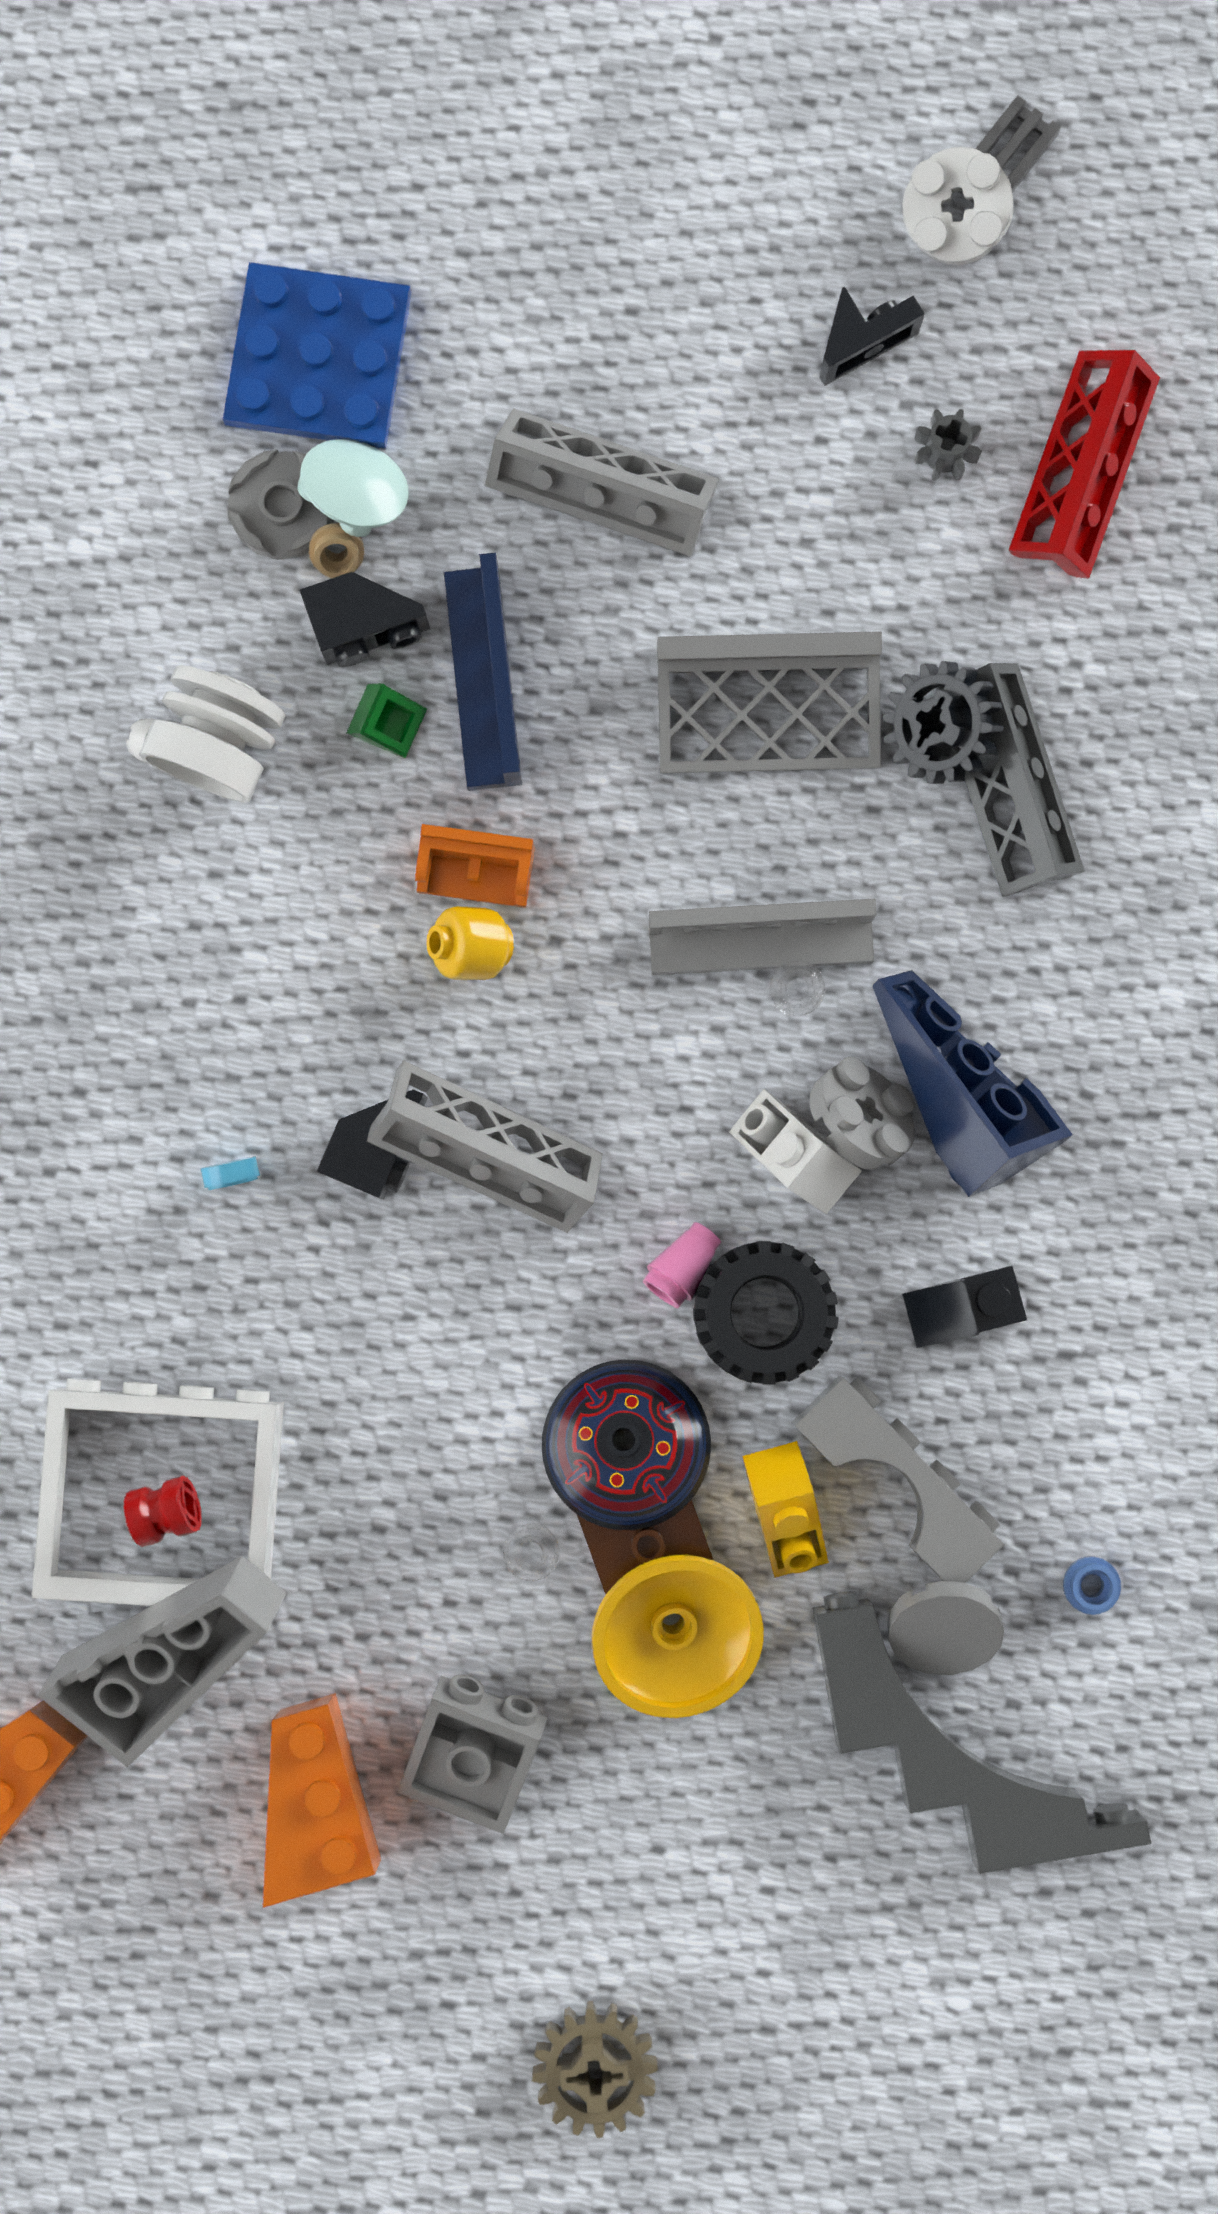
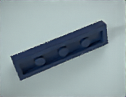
(483, 676)

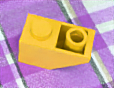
(786, 1509)

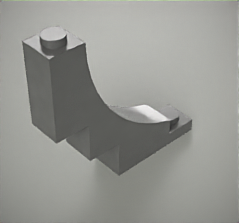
(1005, 1815)

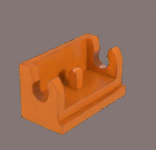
(474, 865)

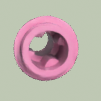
(682, 1265)

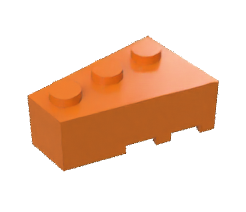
(30, 1757)
(316, 1806)

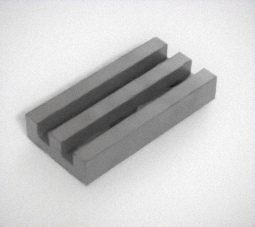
(1031, 122)

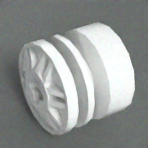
(216, 725)

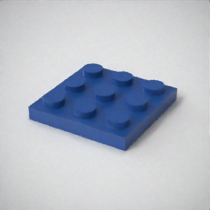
(317, 355)

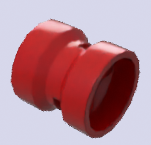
(162, 1511)

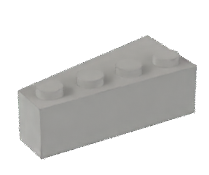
(159, 1662)

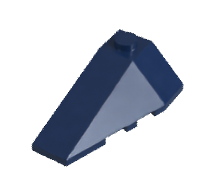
(972, 1111)

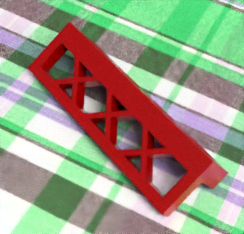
(1097, 457)

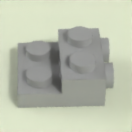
(473, 1752)

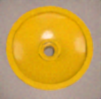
(681, 1665)

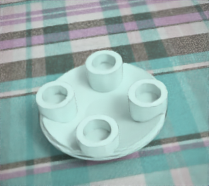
(353, 485)

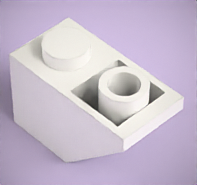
(794, 1152)

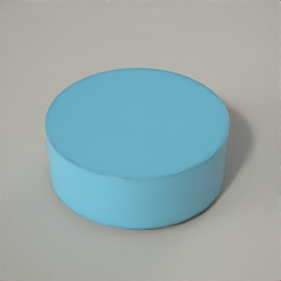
(230, 1173)

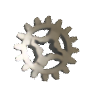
(617, 2068)

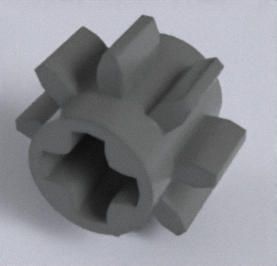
(942, 460)

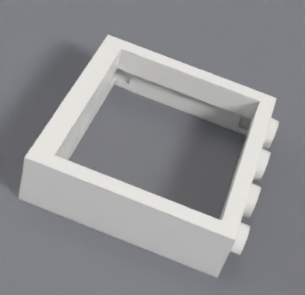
(143, 1398)

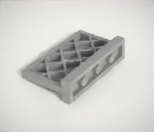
(770, 653)

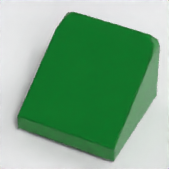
(386, 719)

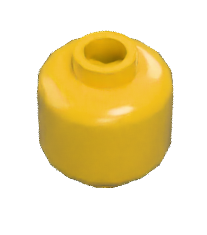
(470, 943)

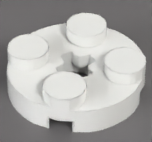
(934, 182)

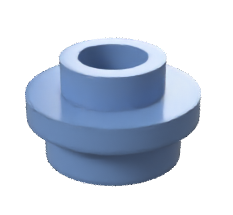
(1104, 1598)

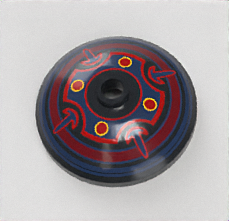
(634, 1485)

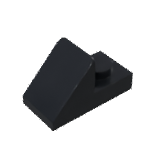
(858, 341)
(964, 1307)

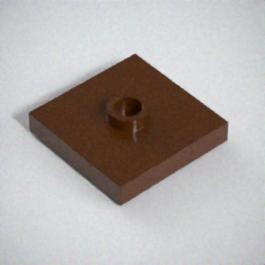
(622, 1551)

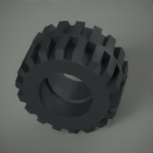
(815, 1312)

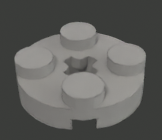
(857, 1091)

